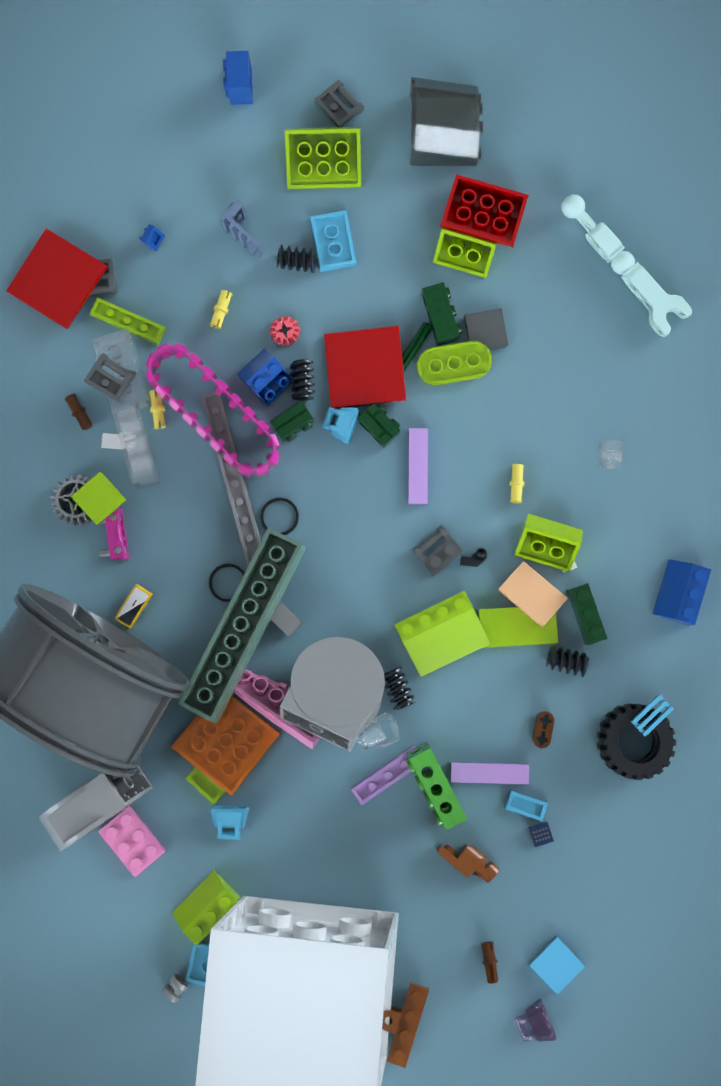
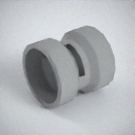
(175, 988)

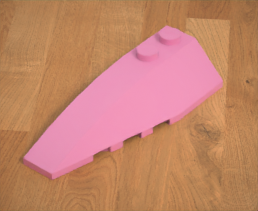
(266, 698)

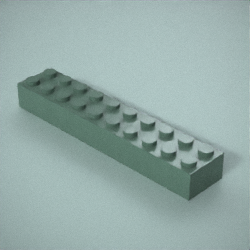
(242, 626)

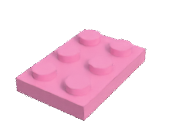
(132, 841)

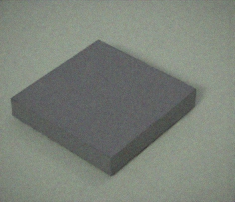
(487, 328)

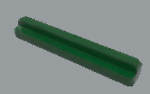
(415, 344)

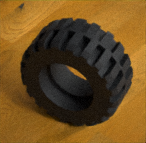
(635, 769)

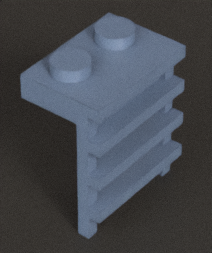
(231, 222)

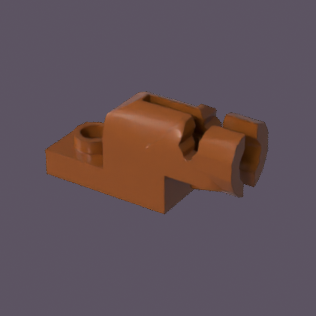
(468, 861)

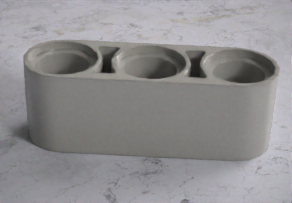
(285, 619)

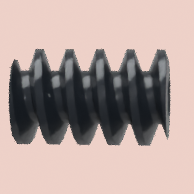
(296, 258)
(301, 380)
(565, 659)
(398, 689)

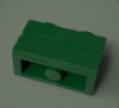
(292, 421)
(379, 425)

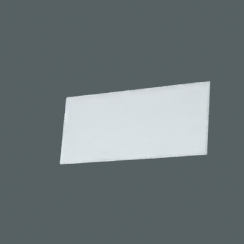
(110, 441)

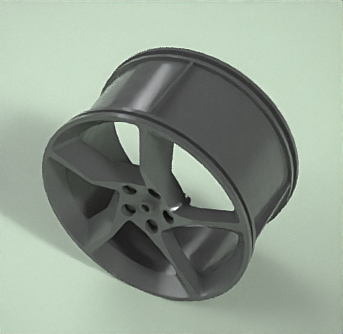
(81, 683)

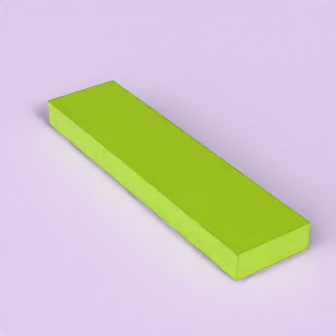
(125, 319)

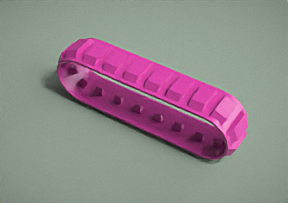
(164, 352)

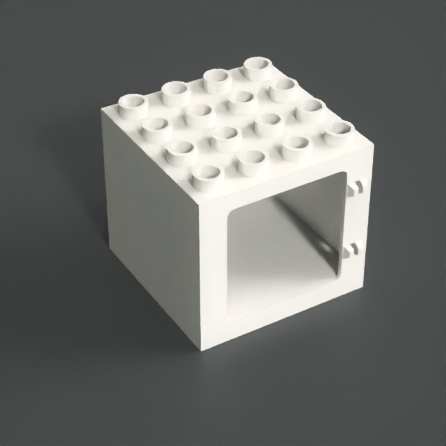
(297, 995)

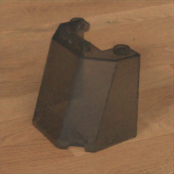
(445, 123)

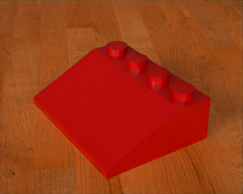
(484, 210)

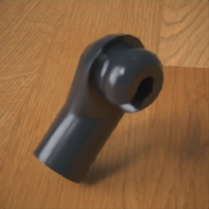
(476, 559)

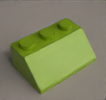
(464, 252)
(549, 542)
(205, 907)

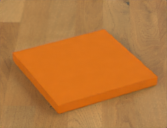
(228, 748)

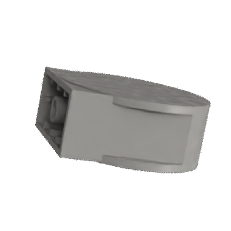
(334, 690)
(92, 806)

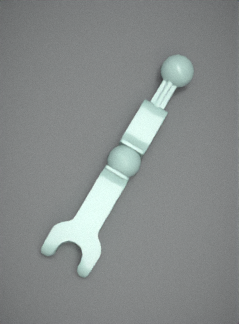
(623, 263)

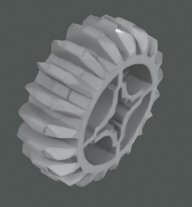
(60, 496)

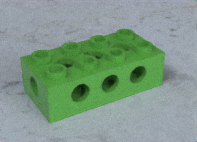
(447, 814)

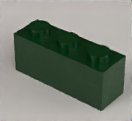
(441, 314)
(587, 614)

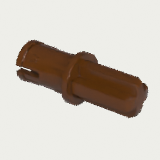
(78, 412)
(490, 961)

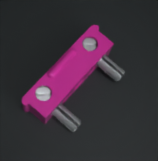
(116, 537)

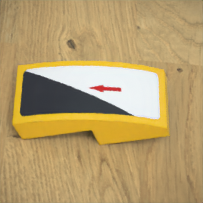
(133, 606)

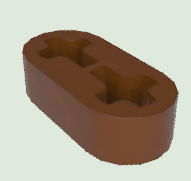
(547, 731)

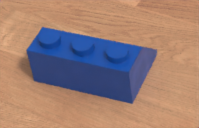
(681, 592)

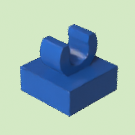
(152, 237)

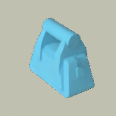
(344, 423)
(229, 817)

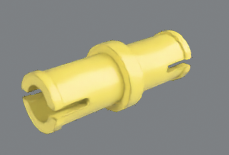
(220, 309)
(157, 410)
(516, 483)

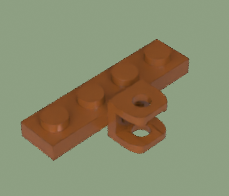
(405, 1023)

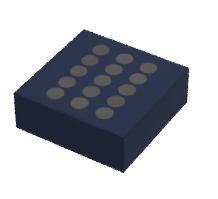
(541, 834)

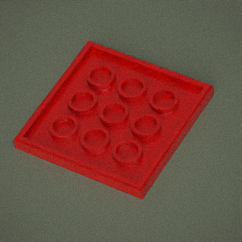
(56, 278)
(365, 367)

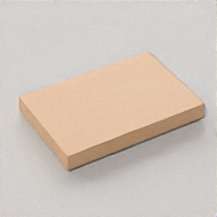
(532, 594)

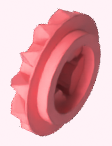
(279, 337)

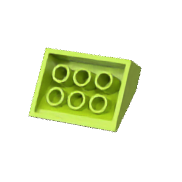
(323, 157)
(442, 633)

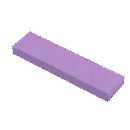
(418, 466)
(489, 773)
(382, 778)

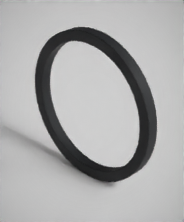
(280, 499)
(211, 577)

